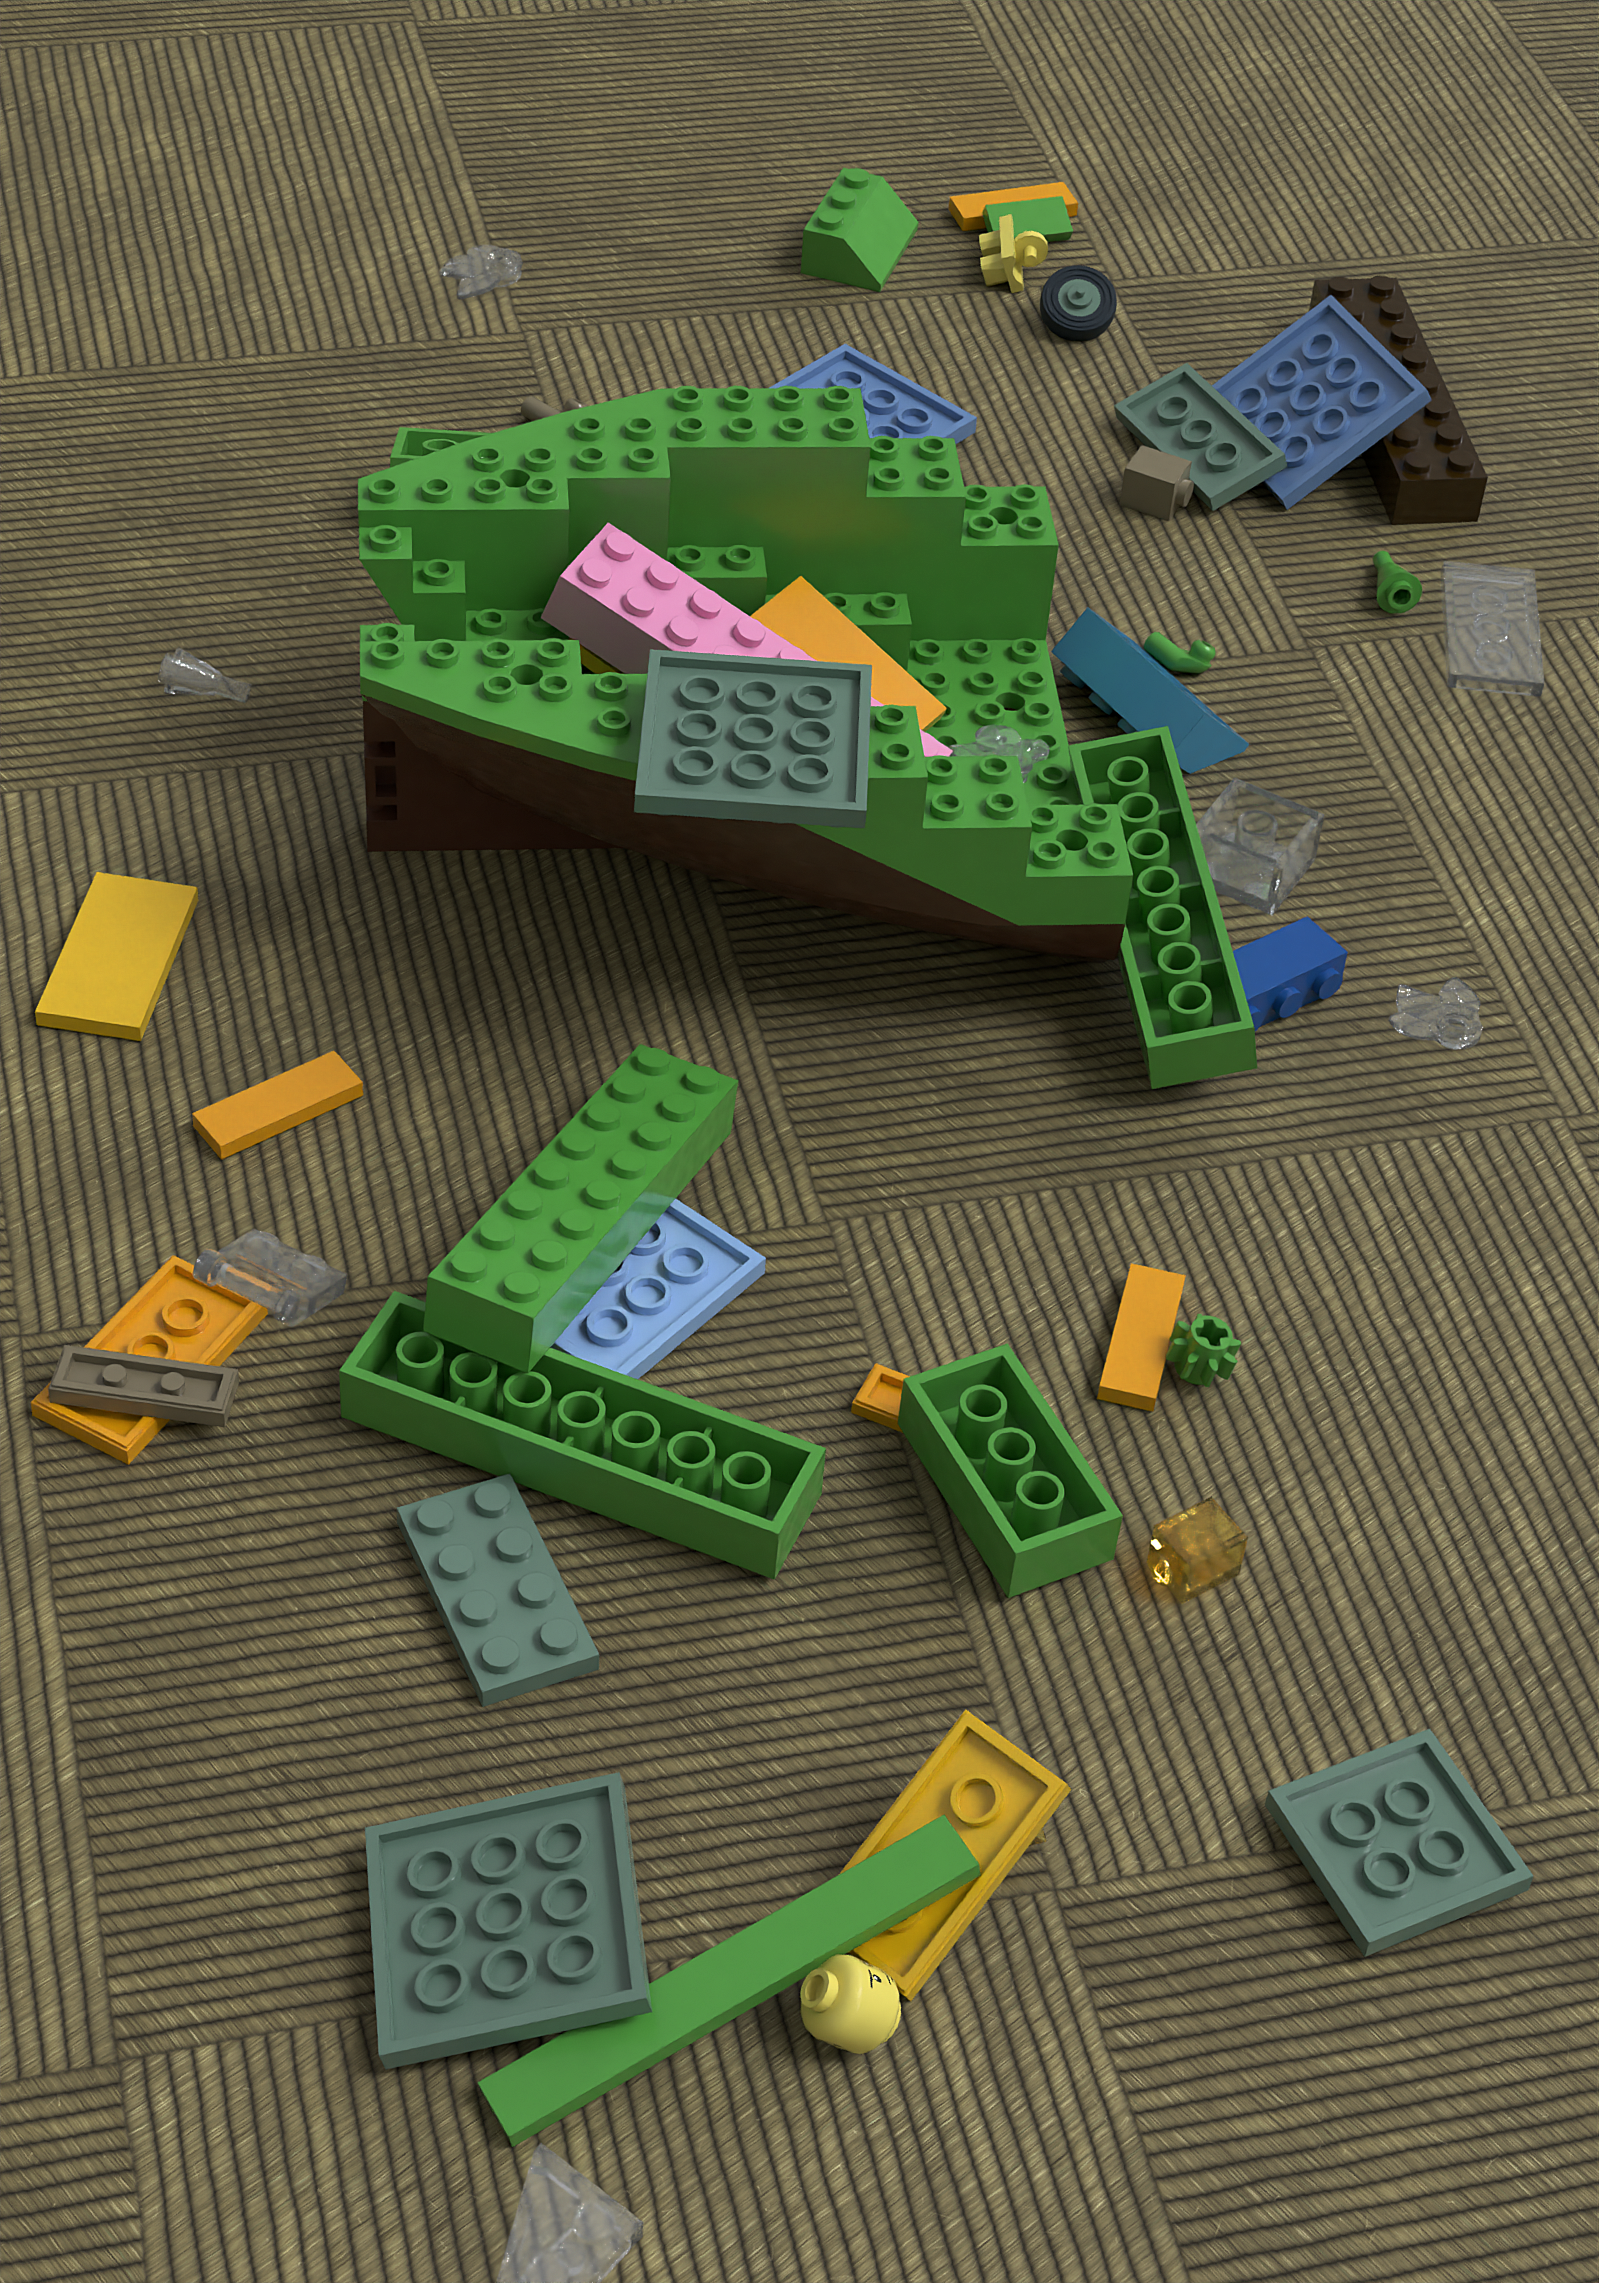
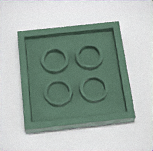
(1398, 1841)

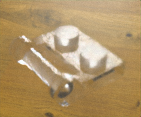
(272, 1276)

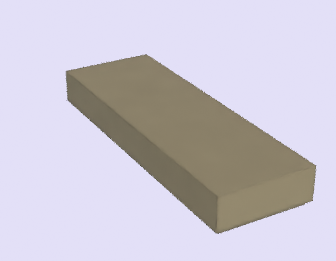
(144, 1385)

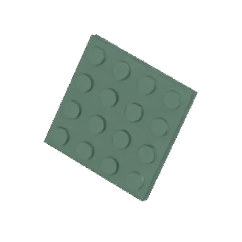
(755, 739)
(505, 1921)

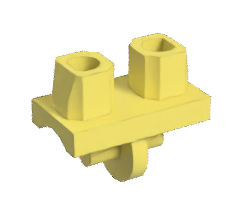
(1006, 255)

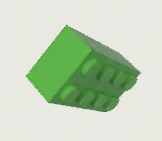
(1009, 1470)

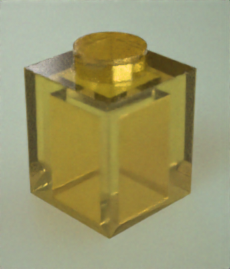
(1196, 1550)

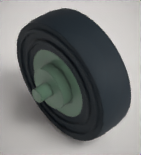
(1078, 303)

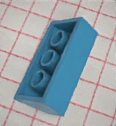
(1143, 692)

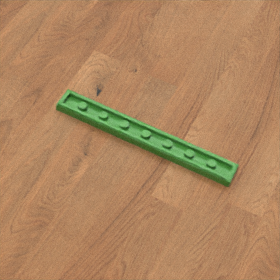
(730, 1979)

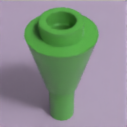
(1396, 587)

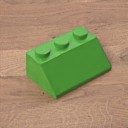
(857, 232)

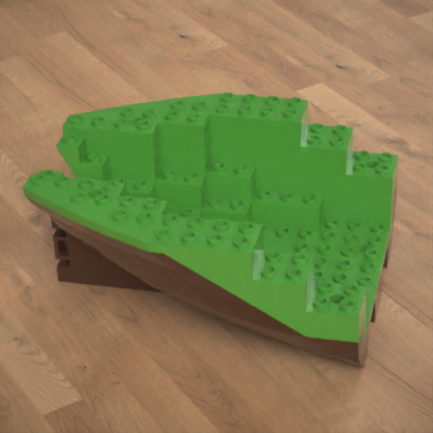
(507, 742)

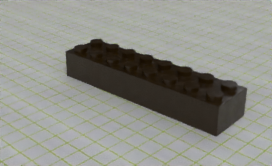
(1428, 462)

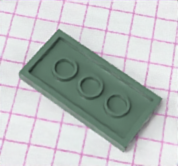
(1196, 423)
(497, 1590)

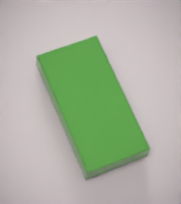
(1041, 215)

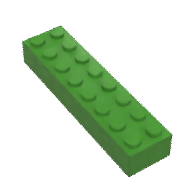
(1174, 937)
(579, 1208)
(589, 1439)

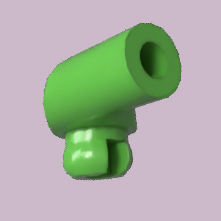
(1178, 659)

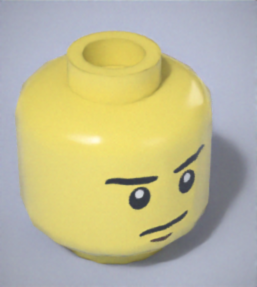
(850, 2004)

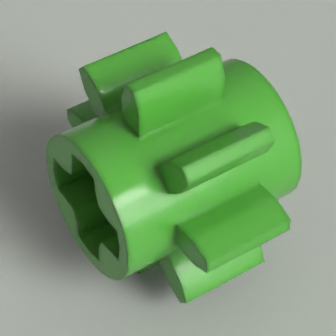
(1203, 1350)

